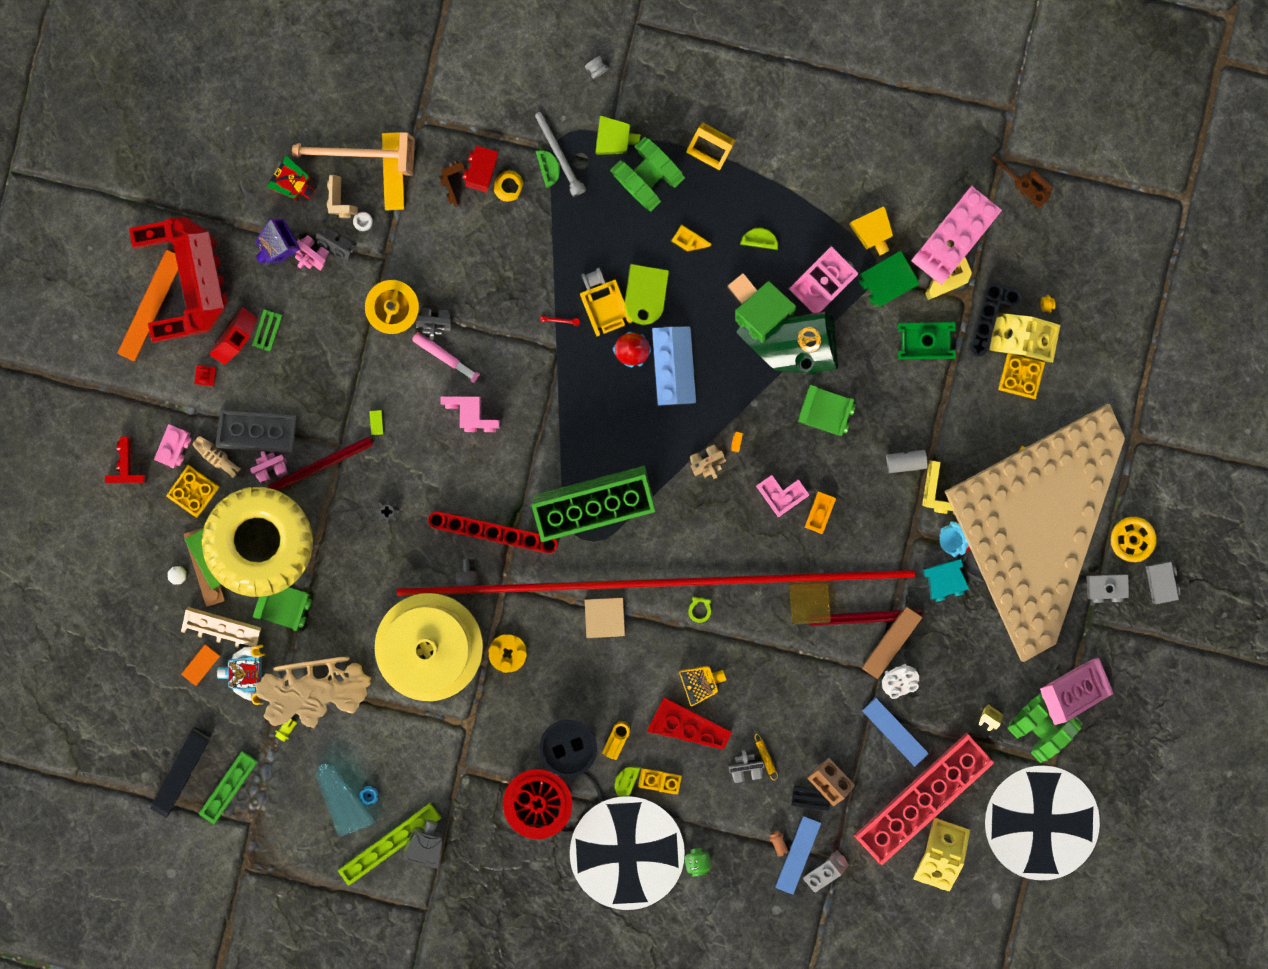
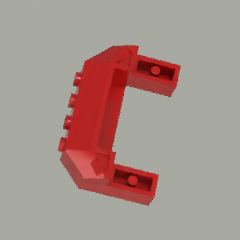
(197, 274)

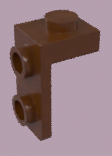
(453, 169)

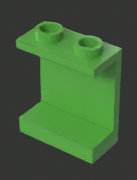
(764, 311)
(826, 411)
(284, 608)

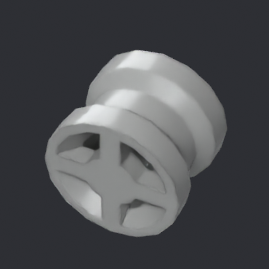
(596, 67)

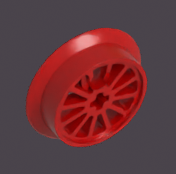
(513, 794)

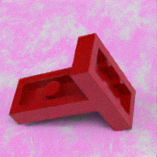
(124, 465)

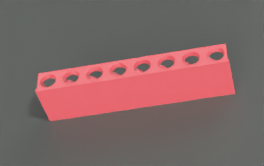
(924, 799)

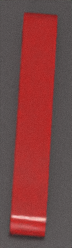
(483, 532)

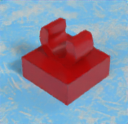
(205, 375)

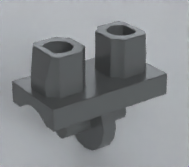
(433, 325)

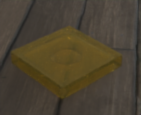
(809, 603)

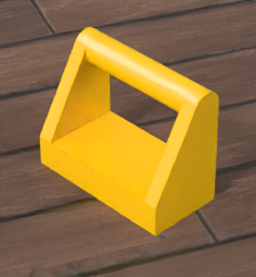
(715, 137)

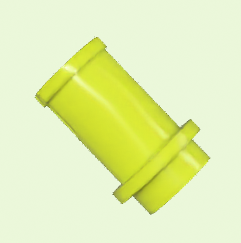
(285, 730)

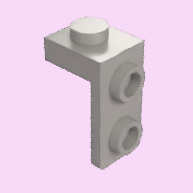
(827, 872)

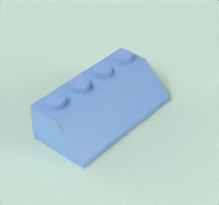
(673, 365)

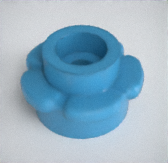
(369, 790)

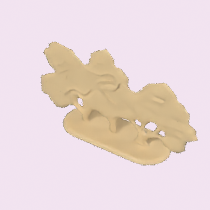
(310, 695)

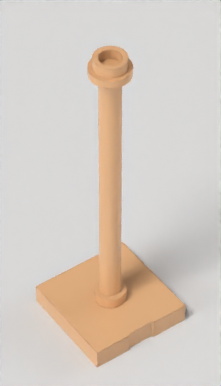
(404, 153)

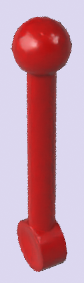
(575, 322)

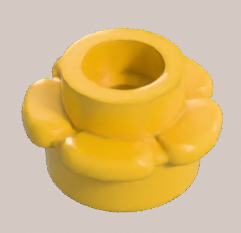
(1047, 304)

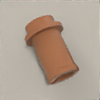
(778, 842)

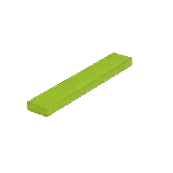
(387, 845)

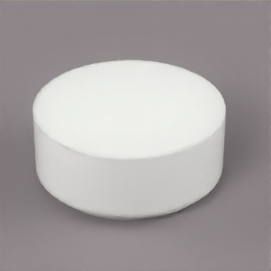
(363, 221)

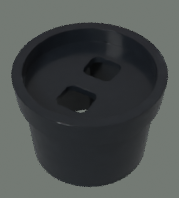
(574, 762)

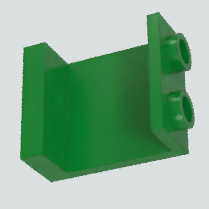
(888, 280)

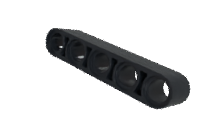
(180, 772)

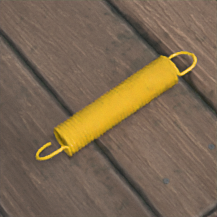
(765, 757)

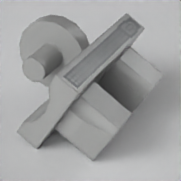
(755, 767)

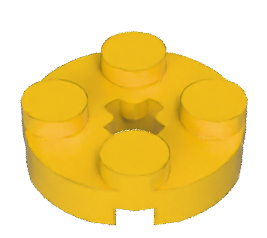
(509, 642)

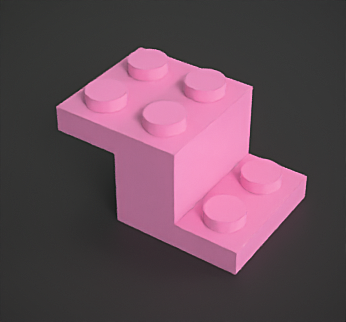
(823, 281)
(470, 413)

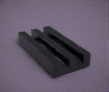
(807, 805)

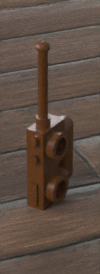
(1024, 184)

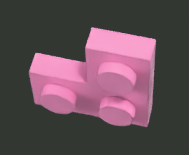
(780, 499)

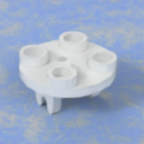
(900, 681)

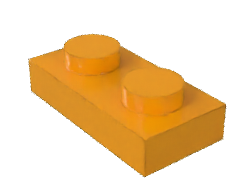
(820, 512)

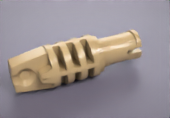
(215, 456)

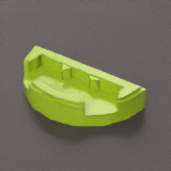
(760, 238)
(626, 780)

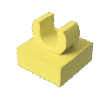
(991, 717)

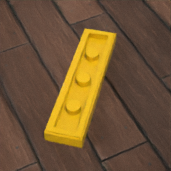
(392, 177)

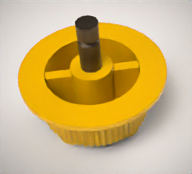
(391, 306)

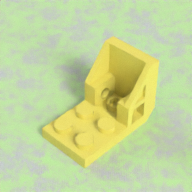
(954, 281)

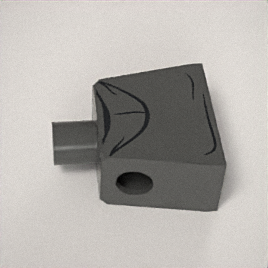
(424, 845)

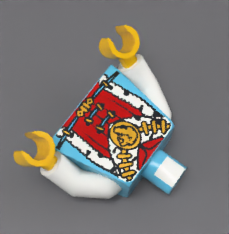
(244, 672)

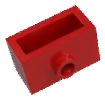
(481, 168)

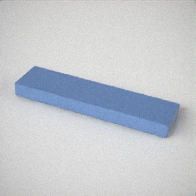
(895, 732)
(798, 855)

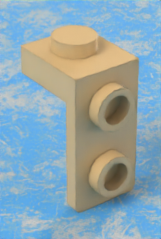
(334, 202)

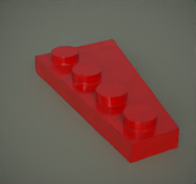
(683, 724)

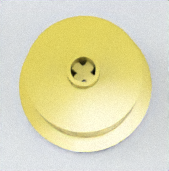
(451, 635)

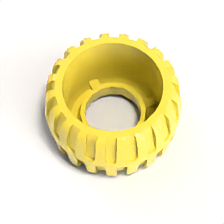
(264, 577)

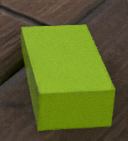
(376, 422)

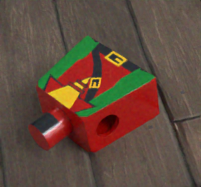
(291, 181)

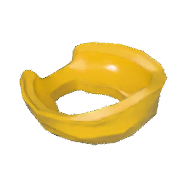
(502, 195)

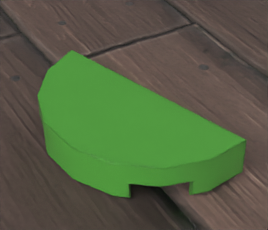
(549, 167)

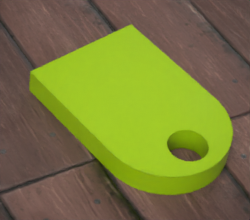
(645, 292)

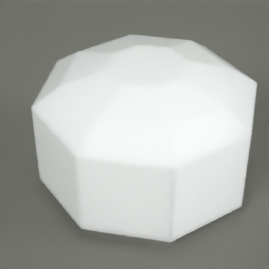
(177, 575)

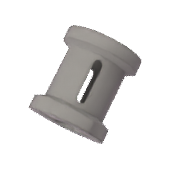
(593, 278)

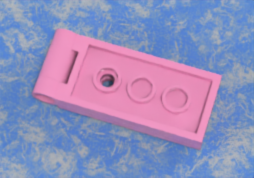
(961, 227)
(1076, 691)

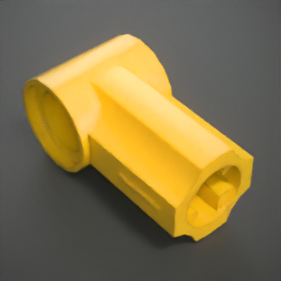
(615, 741)

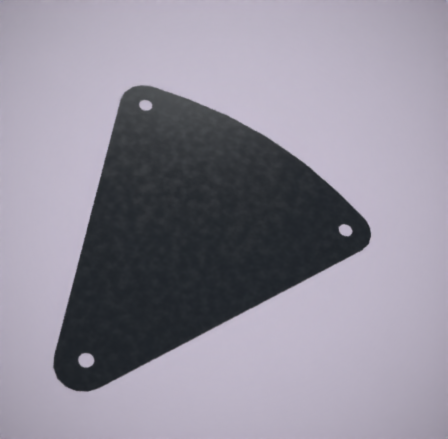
(612, 410)

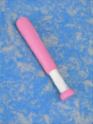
(430, 346)

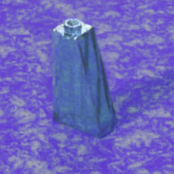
(342, 802)

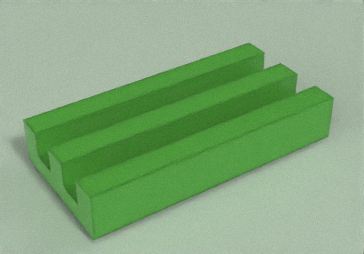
(260, 327)

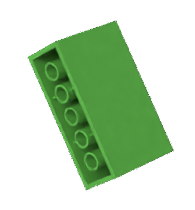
(593, 503)

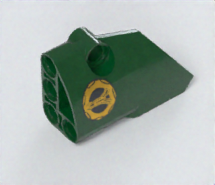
(796, 342)

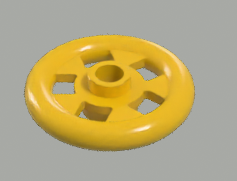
(1120, 549)

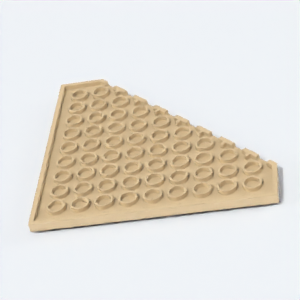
(1035, 522)

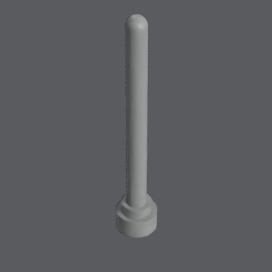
(576, 186)

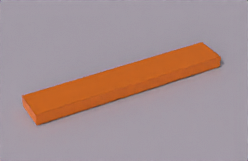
(149, 307)

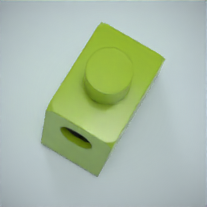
(614, 137)

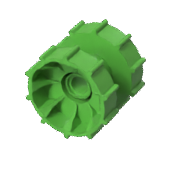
(647, 174)
(1052, 737)

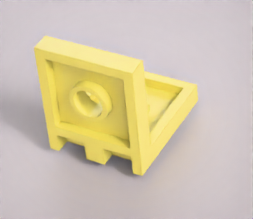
(1026, 336)
(930, 490)
(943, 856)

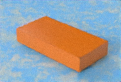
(200, 665)

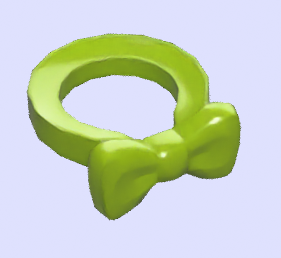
(706, 601)

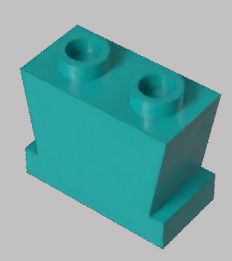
(945, 580)

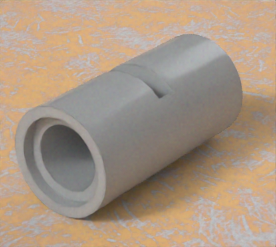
(906, 462)

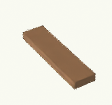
(891, 642)

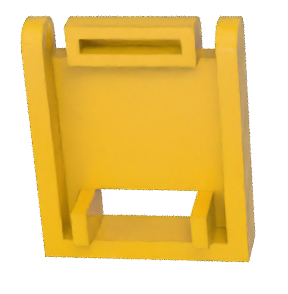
(606, 311)

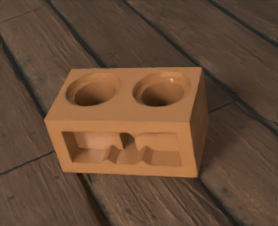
(831, 781)

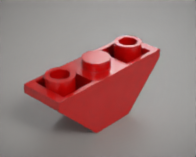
(234, 336)

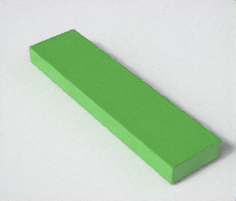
(228, 787)

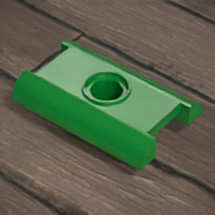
(912, 340)

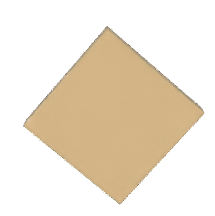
(604, 617)

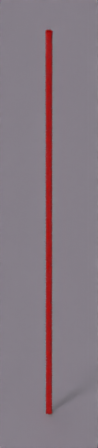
(657, 582)

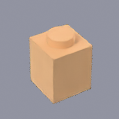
(742, 288)

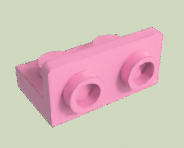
(172, 446)

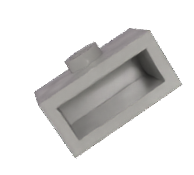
(1107, 587)

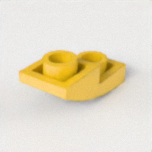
(659, 781)

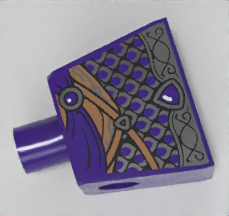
(276, 242)

